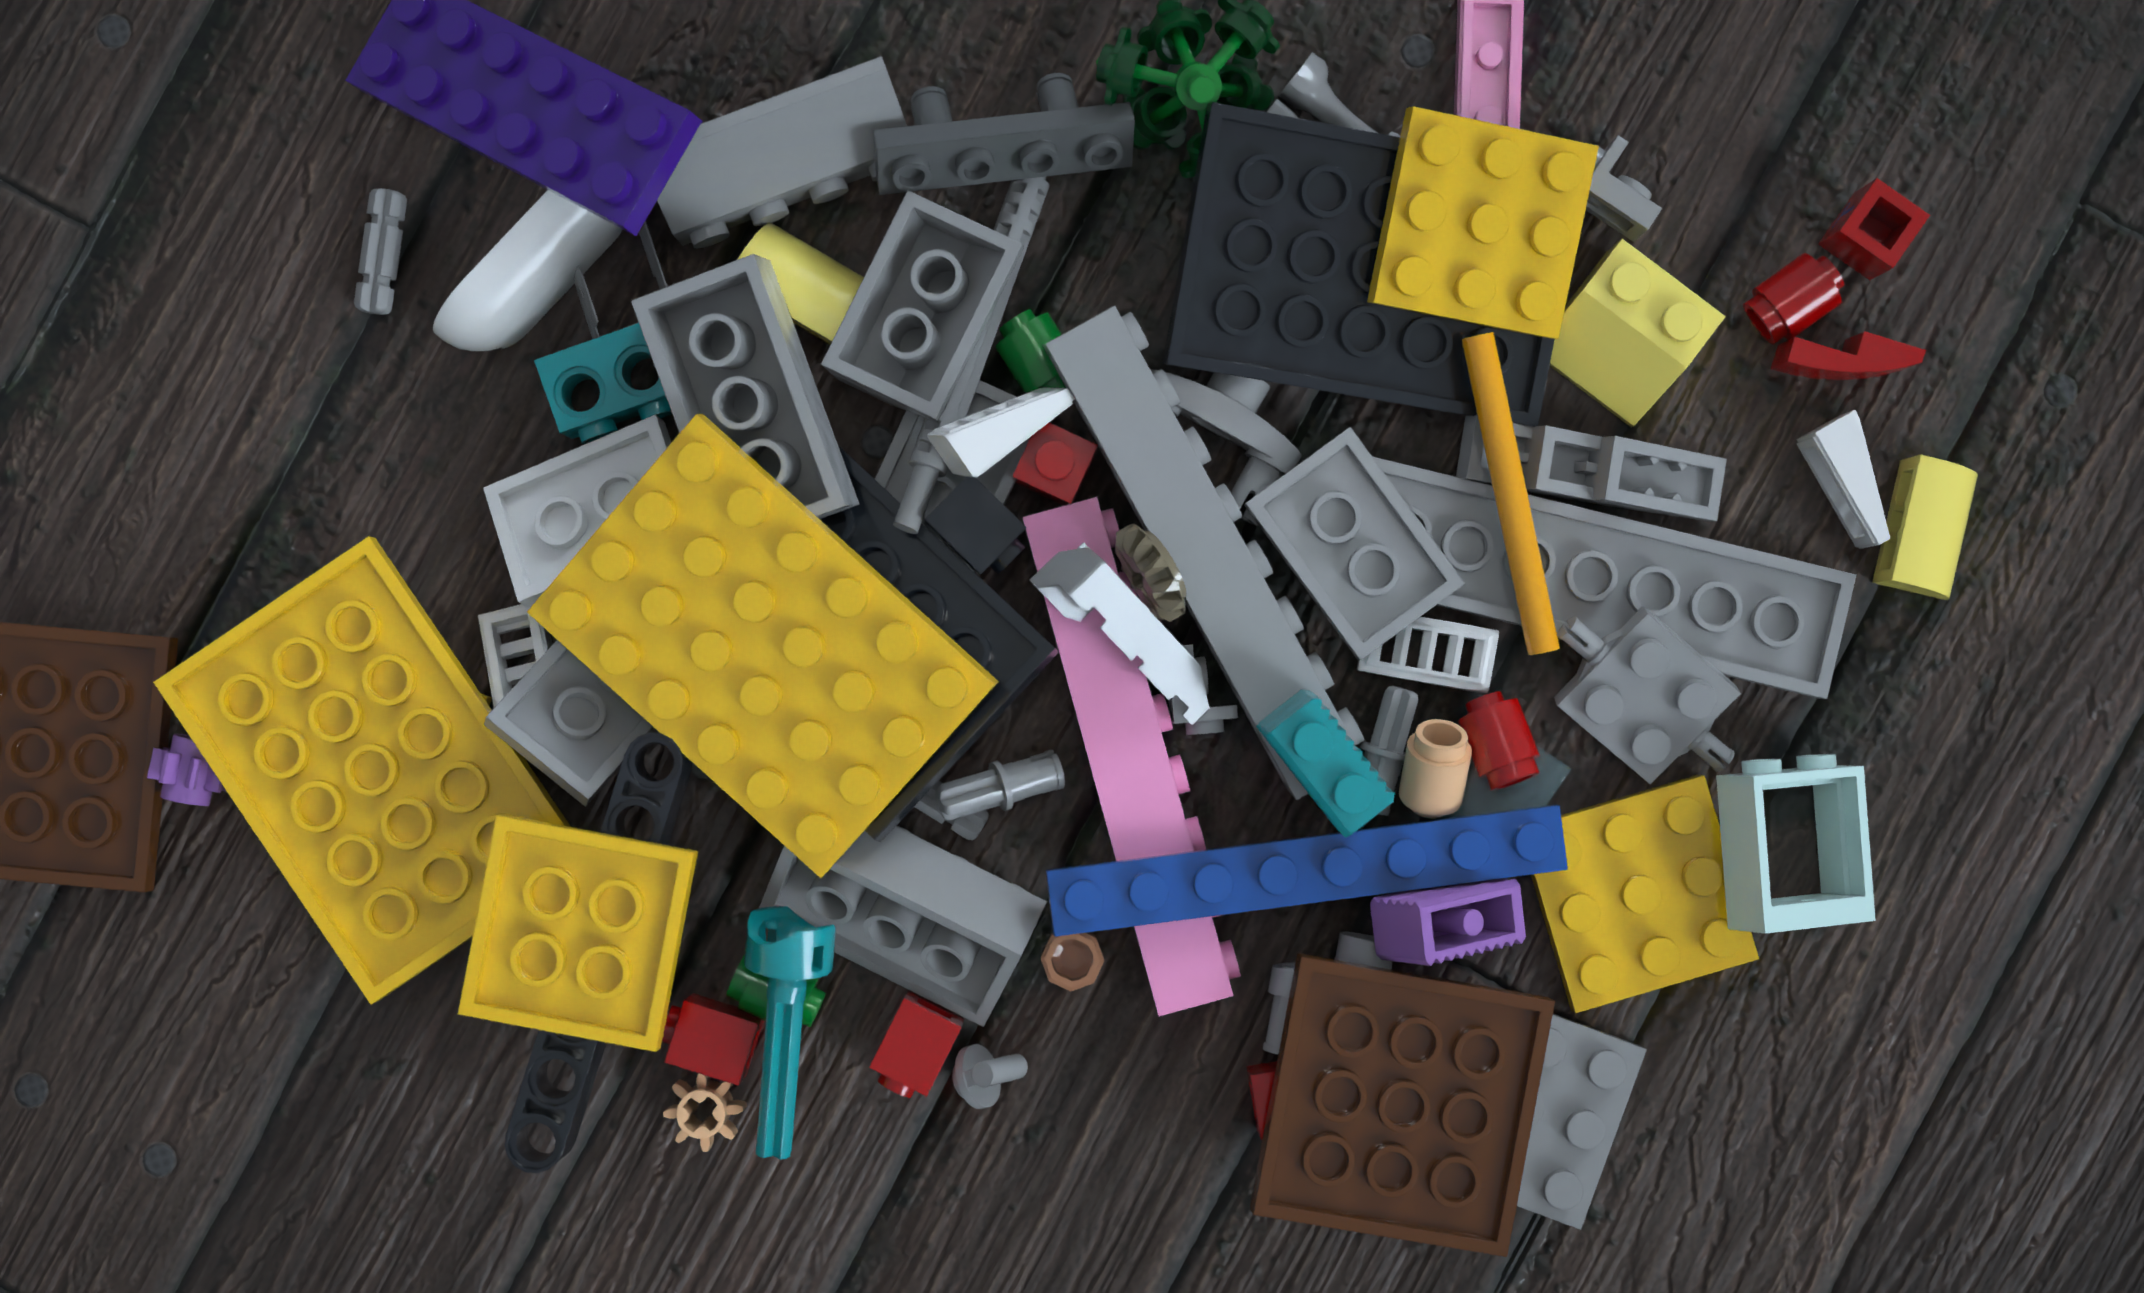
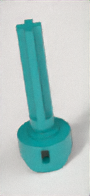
(788, 958)

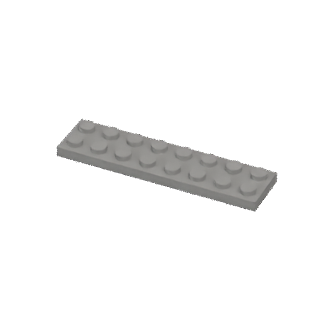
(1734, 605)

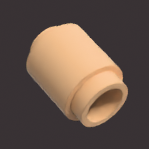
(1435, 768)

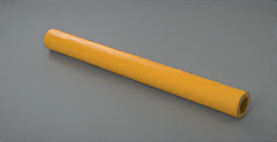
(1510, 493)

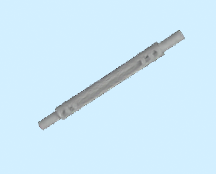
(1017, 221)

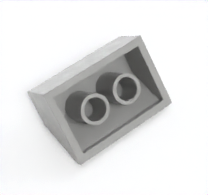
(921, 307)

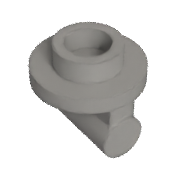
(980, 1076)

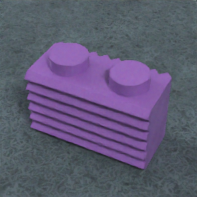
(1447, 921)

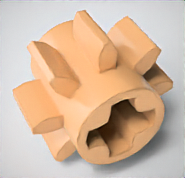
(711, 1125)

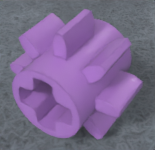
(183, 773)

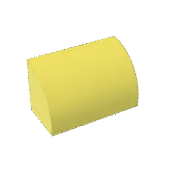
(812, 283)
(1926, 526)

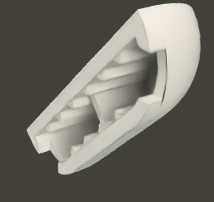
(523, 275)

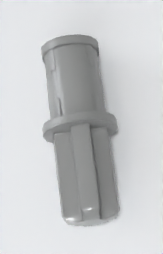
(1390, 735)
(1000, 785)

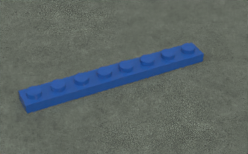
(1305, 870)

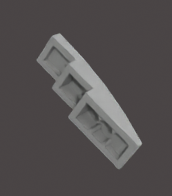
(1605, 470)

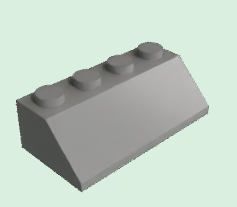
(780, 154)
(916, 917)

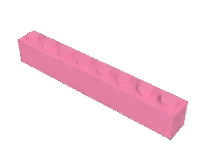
(1131, 764)

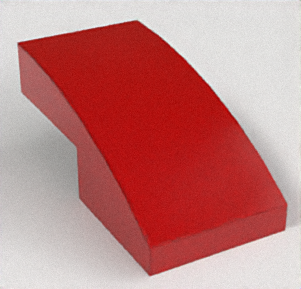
(1861, 358)

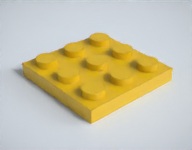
(1482, 223)
(1640, 896)
(578, 932)

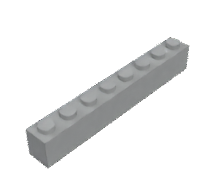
(1177, 502)

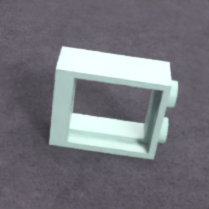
(1841, 845)

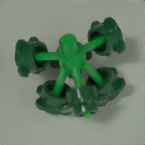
(1178, 38)

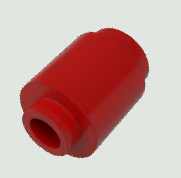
(1794, 298)
(1500, 740)

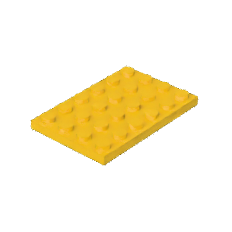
(761, 645)
(359, 762)

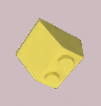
(1630, 332)

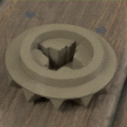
(1151, 572)

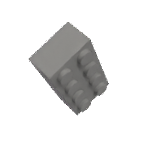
(736, 357)

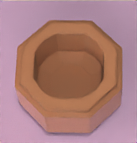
(1072, 960)

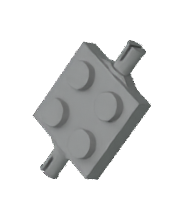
(1646, 694)

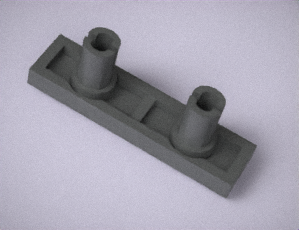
(1002, 147)

